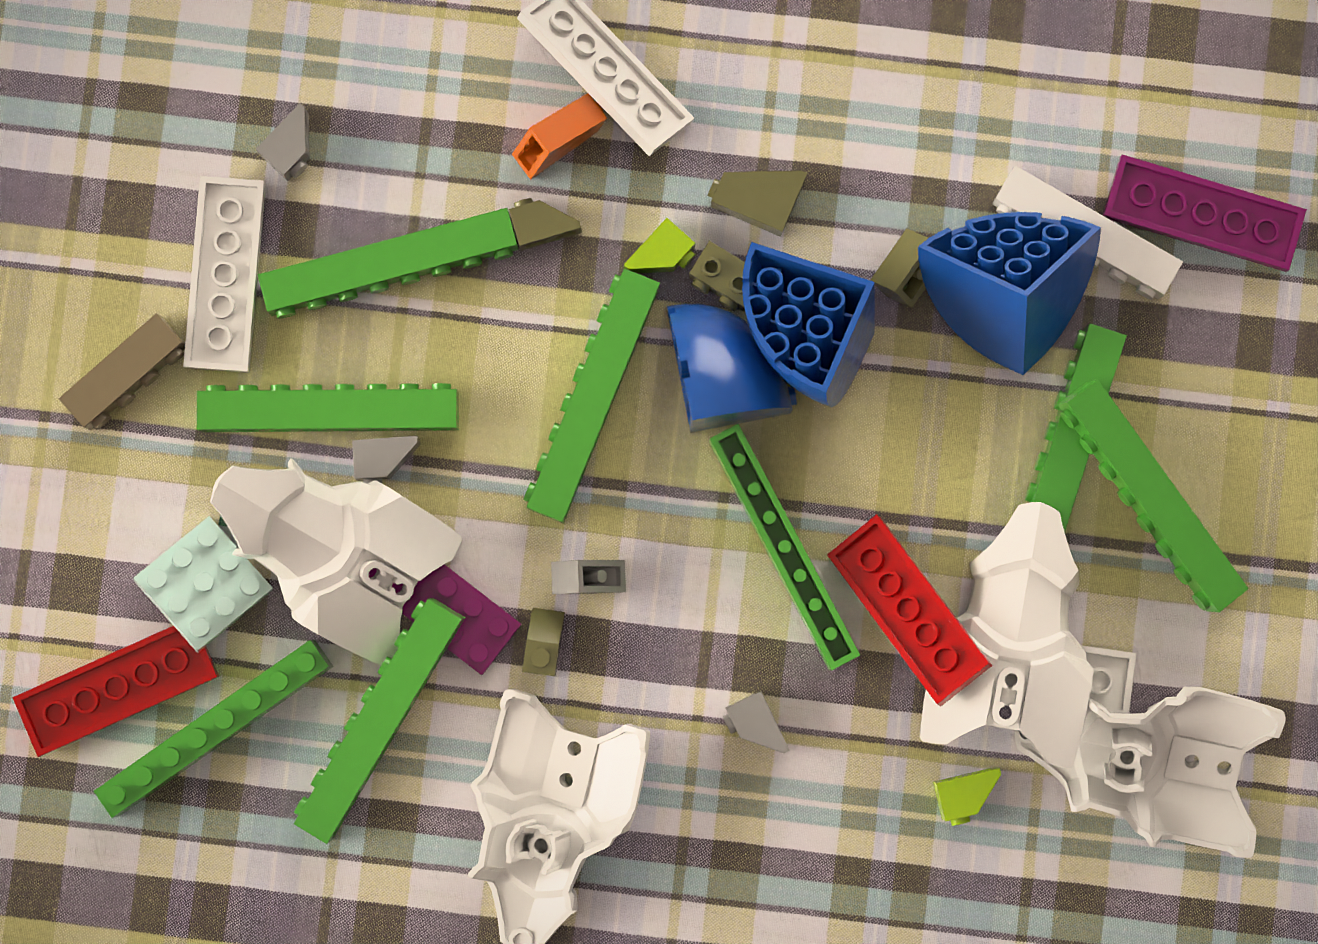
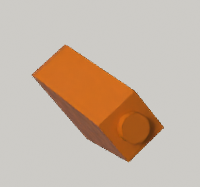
(558, 135)

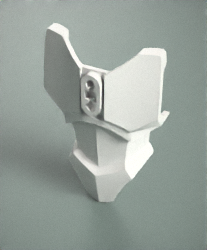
(325, 545)
(1022, 629)
(1140, 771)
(540, 824)

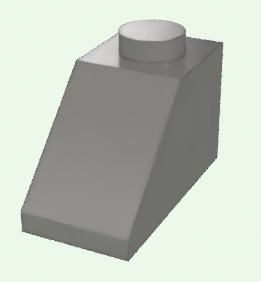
(288, 144)
(381, 457)
(588, 576)
(755, 722)

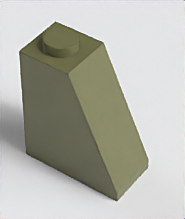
(758, 197)

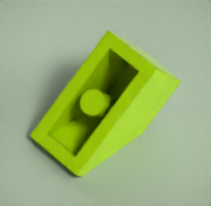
(662, 251)
(964, 794)

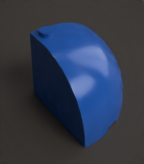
(1010, 281)
(808, 320)
(723, 369)

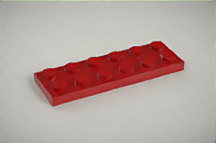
(909, 610)
(112, 689)

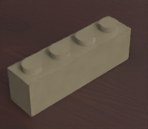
(123, 373)

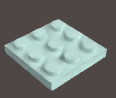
(202, 584)

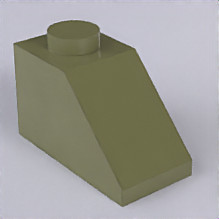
(541, 223)
(543, 642)

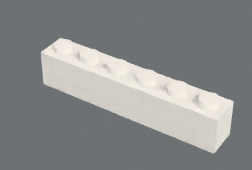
(1119, 250)

